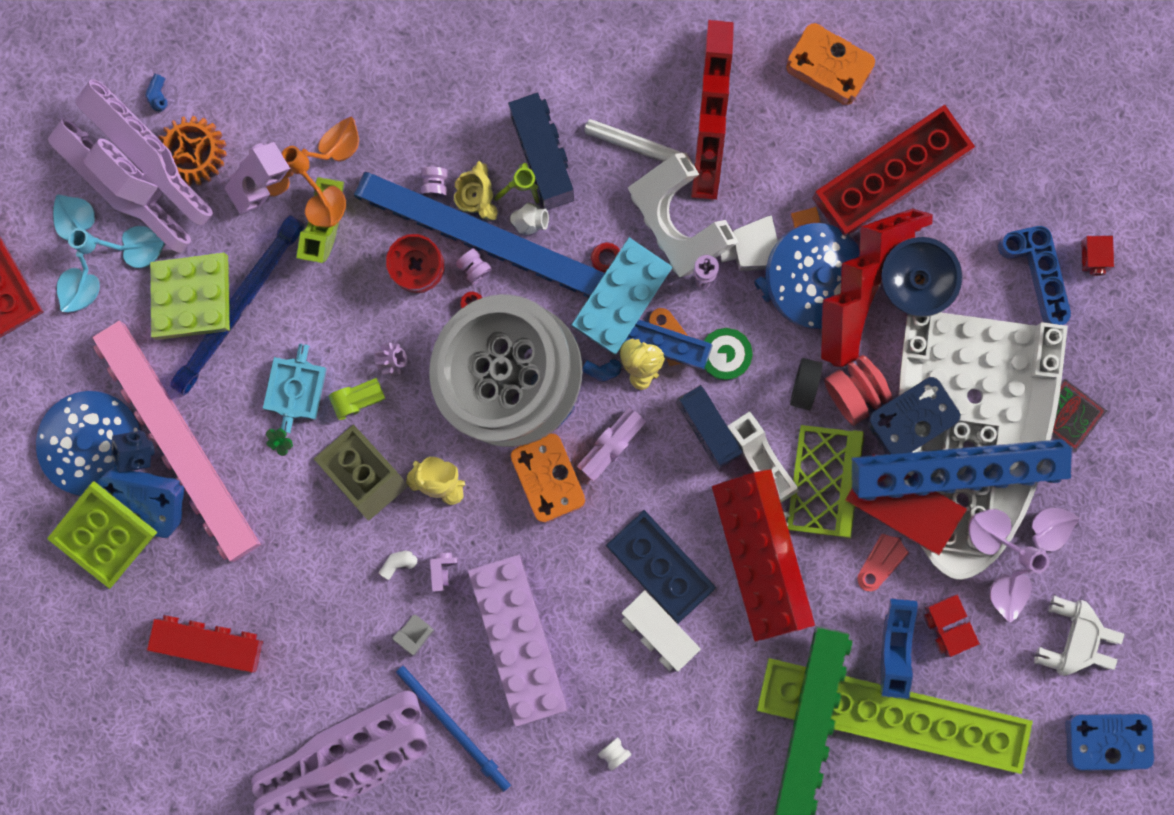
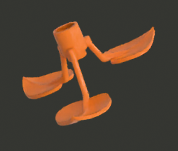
(340, 144)

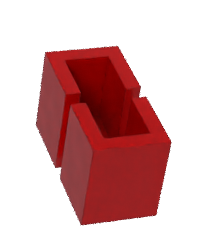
(957, 638)

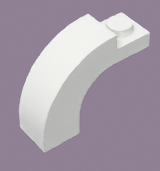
(759, 454)

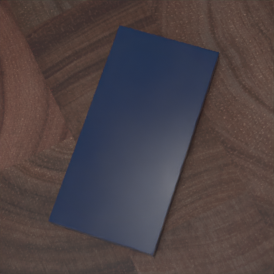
(661, 566)

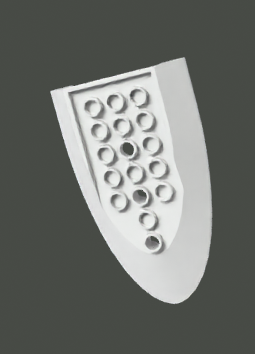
(1019, 387)

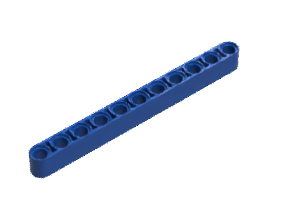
(478, 234)

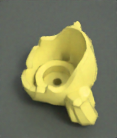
(476, 182)
(641, 362)
(437, 480)

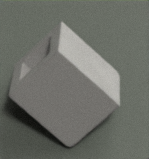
(414, 634)

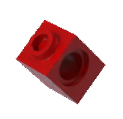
(1097, 254)

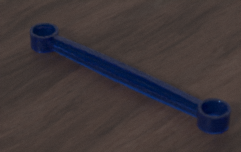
(244, 295)

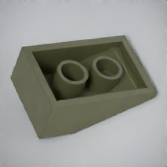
(361, 472)

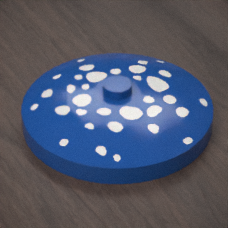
(807, 270)
(77, 438)

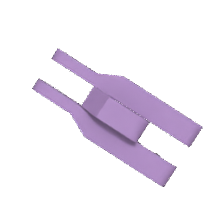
(117, 177)
(351, 768)

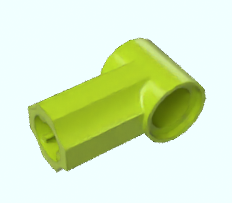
(352, 400)

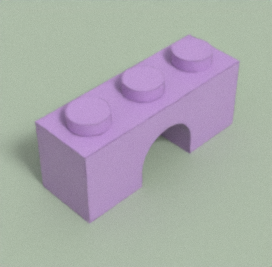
(260, 169)

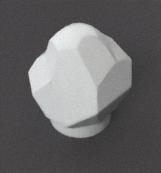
(530, 219)

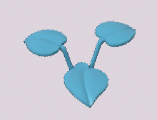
(71, 218)

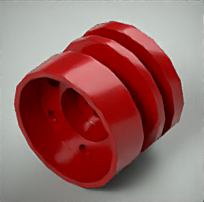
(400, 260)

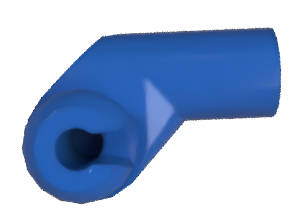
(154, 95)
(603, 372)

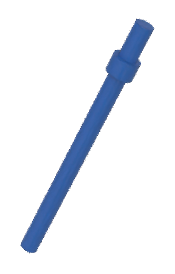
(488, 768)

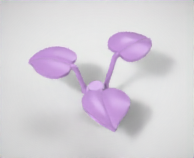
(991, 528)

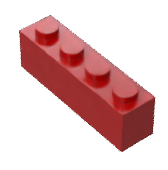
(205, 645)

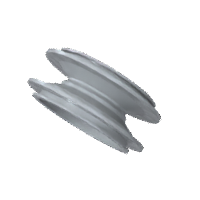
(477, 338)

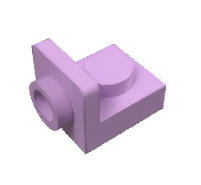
(438, 575)

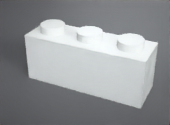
(659, 632)

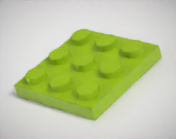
(189, 296)
(101, 535)

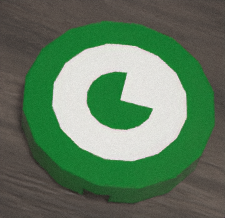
(729, 355)

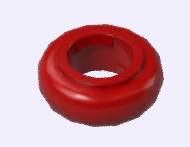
(602, 247)

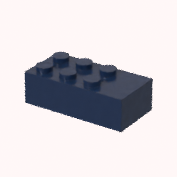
(541, 150)

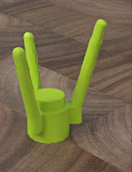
(522, 181)

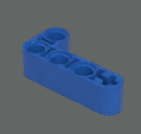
(1040, 278)

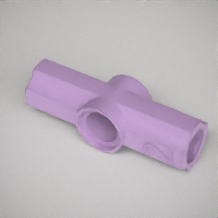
(611, 444)

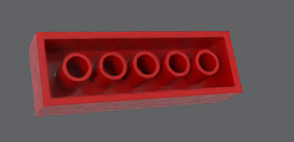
(893, 171)
(763, 555)

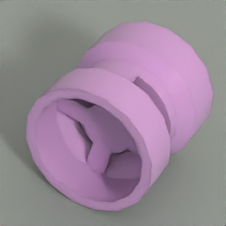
(433, 181)
(473, 266)

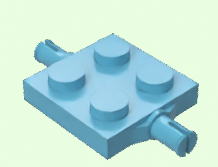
(294, 388)

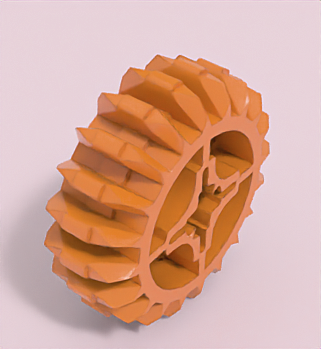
(200, 145)

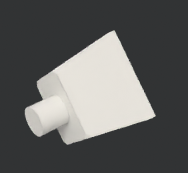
(754, 245)

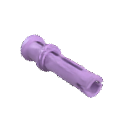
(710, 273)

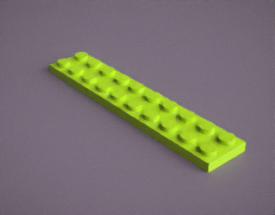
(914, 722)

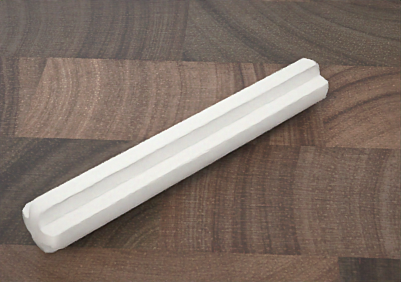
(629, 141)

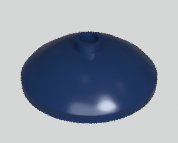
(931, 262)

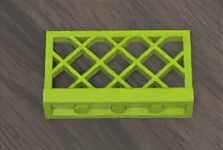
(846, 511)

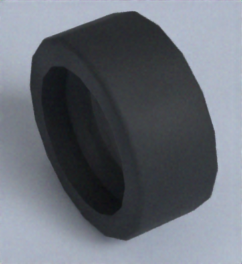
(806, 384)

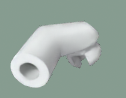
(397, 560)

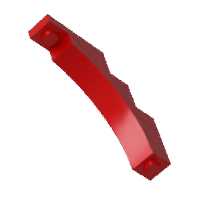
(713, 109)
(860, 278)

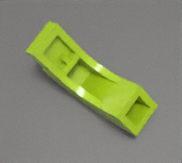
(317, 242)

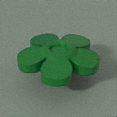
(278, 440)

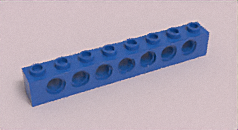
(867, 470)

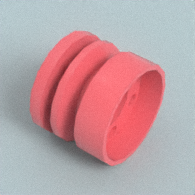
(854, 392)

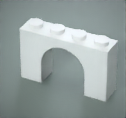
(653, 197)

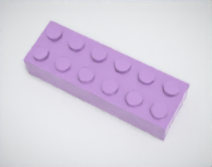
(517, 640)

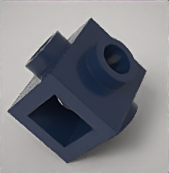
(132, 451)

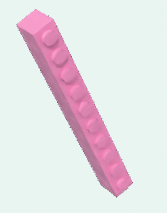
(176, 441)

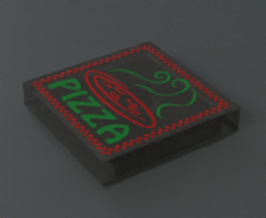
(1075, 415)

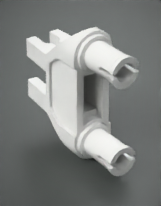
(1082, 639)

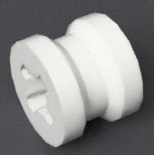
(614, 754)

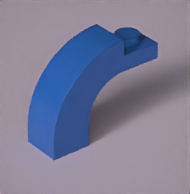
(895, 662)

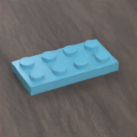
(621, 296)

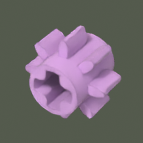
(390, 359)

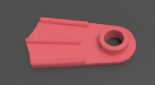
(882, 561)

